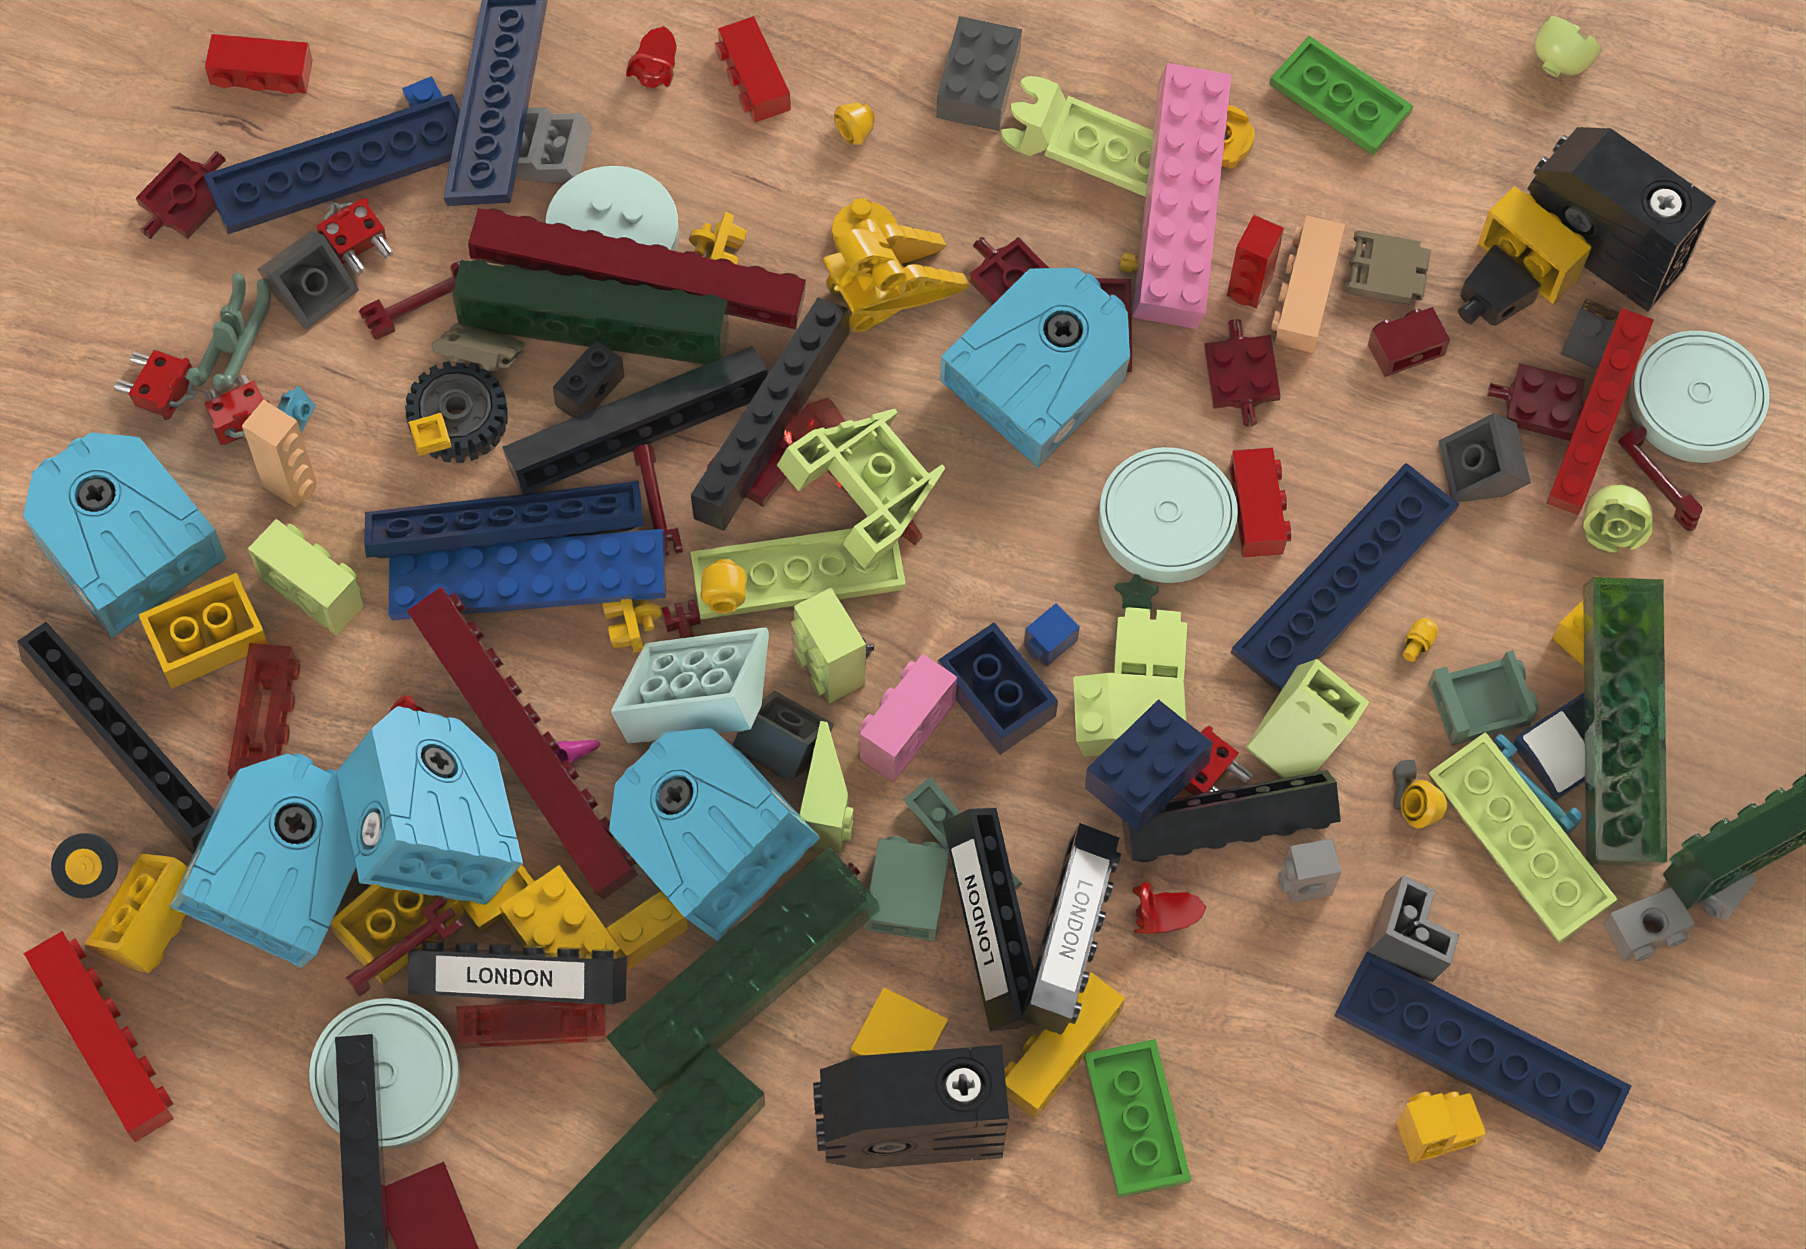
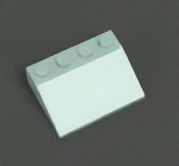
(694, 685)

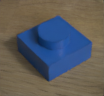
(421, 92)

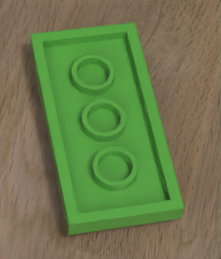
(1341, 95)
(1137, 1118)

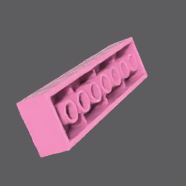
(1181, 196)

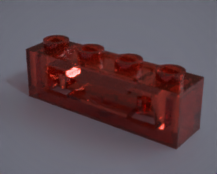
(272, 662)
(530, 1024)

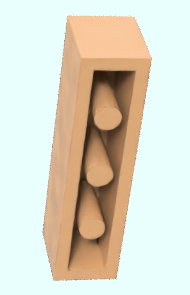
(1309, 283)
(279, 453)

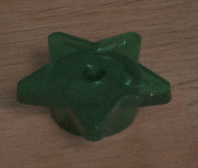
(1132, 600)

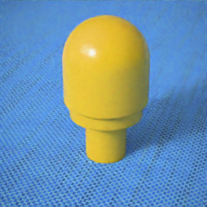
(1420, 638)

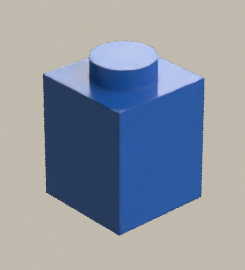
(1051, 634)

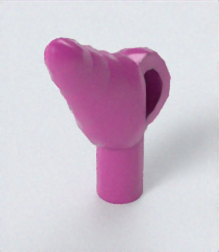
(576, 749)

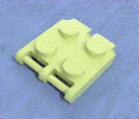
(1150, 645)

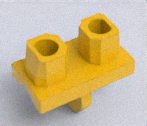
(724, 234)
(628, 633)

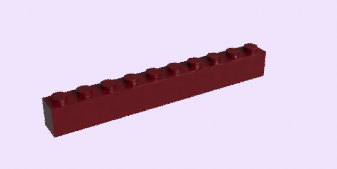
(565, 251)
(522, 742)

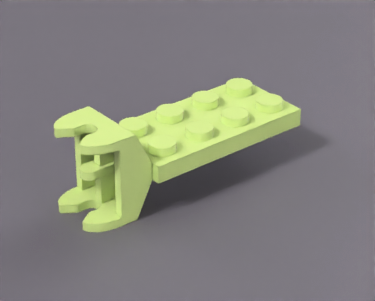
(1081, 136)

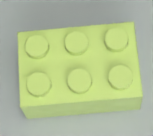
(307, 576)
(828, 646)

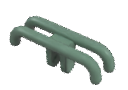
(232, 335)

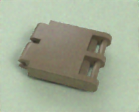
(1390, 268)
(479, 346)

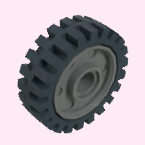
(463, 389)

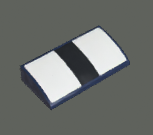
(1557, 748)

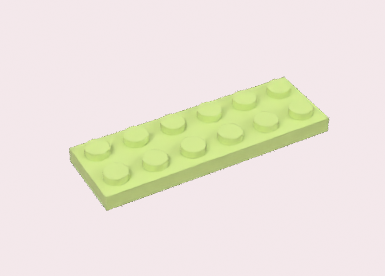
(798, 568)
(1522, 838)

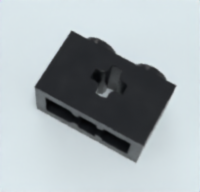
(588, 380)

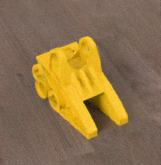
(873, 275)

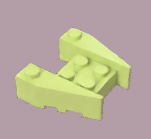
(875, 473)

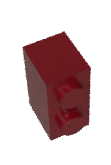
(1408, 341)

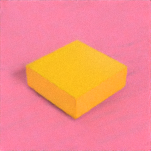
(429, 434)

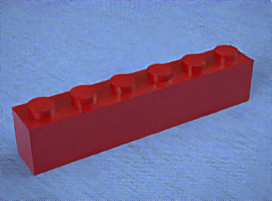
(1600, 411)
(98, 1035)

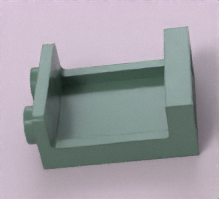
(1483, 699)
(908, 887)

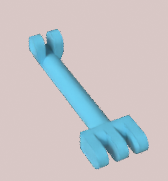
(1568, 821)

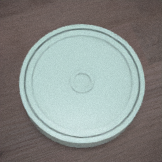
(618, 205)
(1699, 396)
(1167, 515)
(415, 1068)

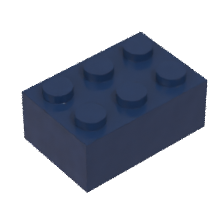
(999, 688)
(1148, 765)

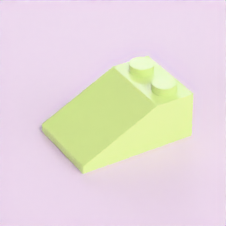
(1113, 702)
(826, 795)

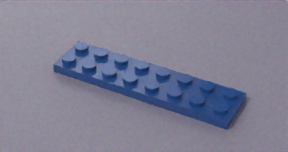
(534, 573)

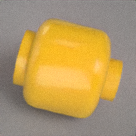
(723, 586)

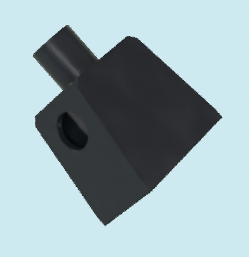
(1497, 289)

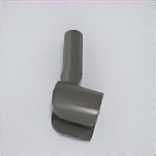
(1403, 771)

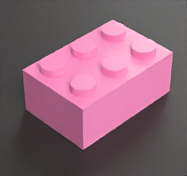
(907, 717)

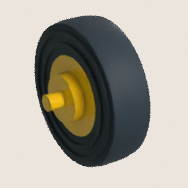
(84, 865)

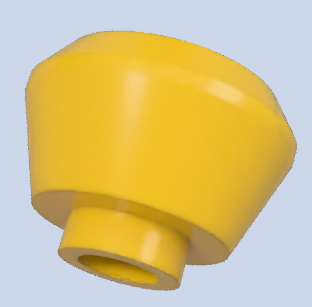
(854, 122)
(1423, 804)

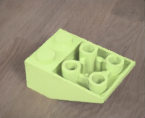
(1306, 721)

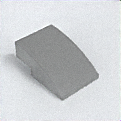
(552, 146)

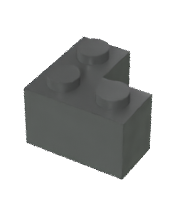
(1407, 936)

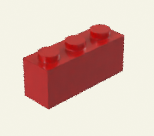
(258, 63)
(753, 69)
(1255, 261)
(1259, 502)

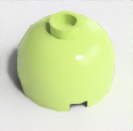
(1564, 48)
(1617, 518)

